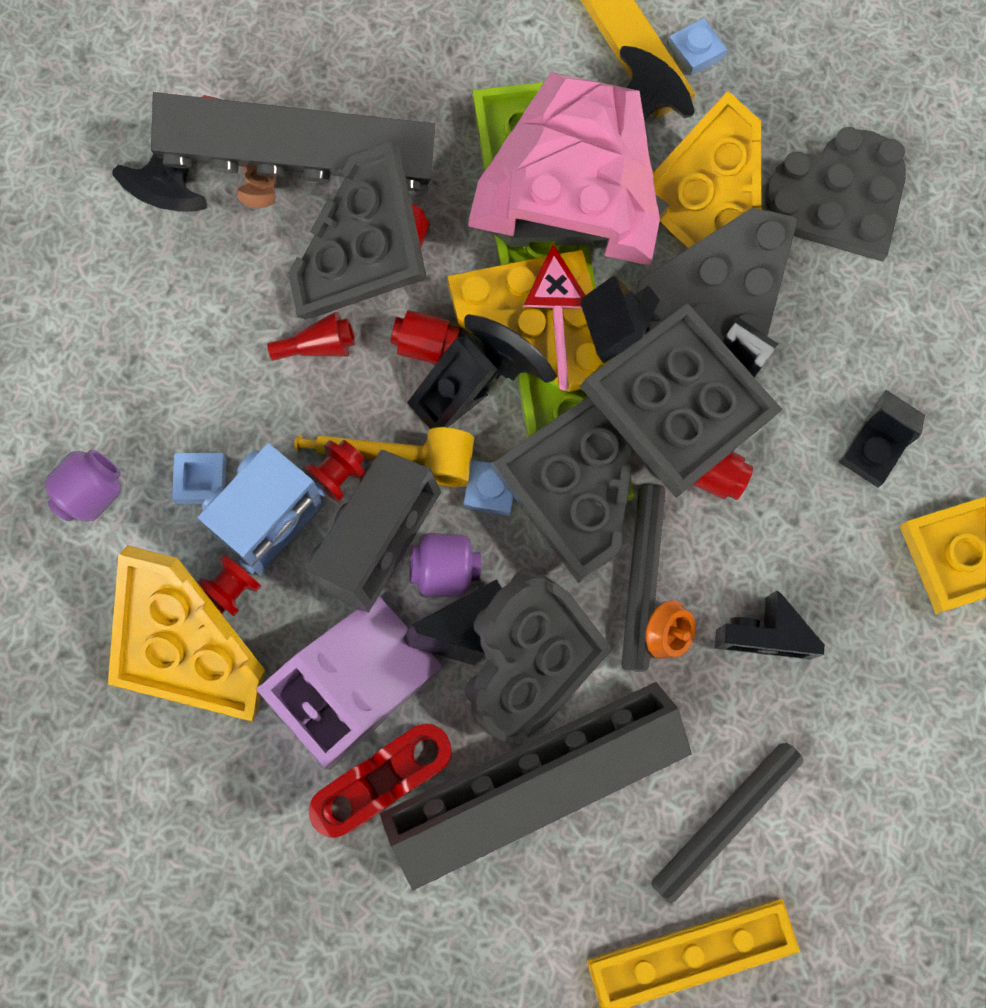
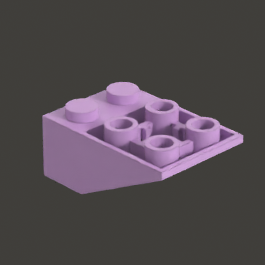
(348, 682)

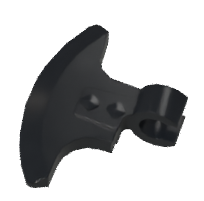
(657, 83)
(160, 186)
(508, 351)

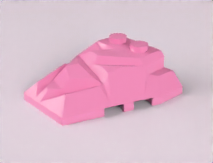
(576, 166)

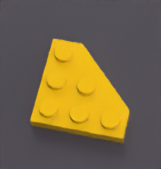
(712, 172)
(500, 296)
(176, 641)

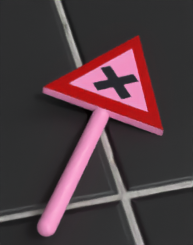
(556, 289)

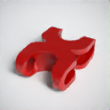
(379, 781)

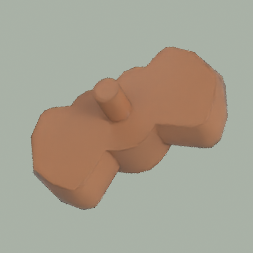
(258, 190)

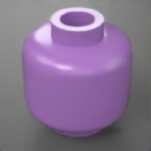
(82, 486)
(444, 565)

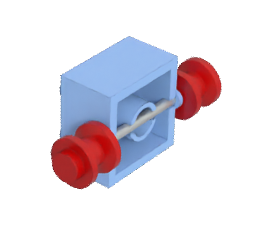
(266, 511)

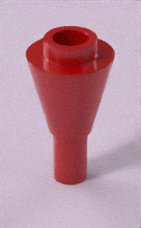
(324, 338)

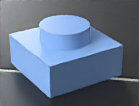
(697, 46)
(197, 476)
(486, 490)

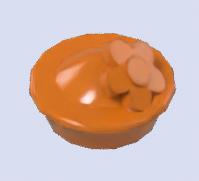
(670, 630)

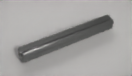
(643, 576)
(727, 822)

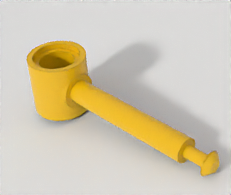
(444, 452)

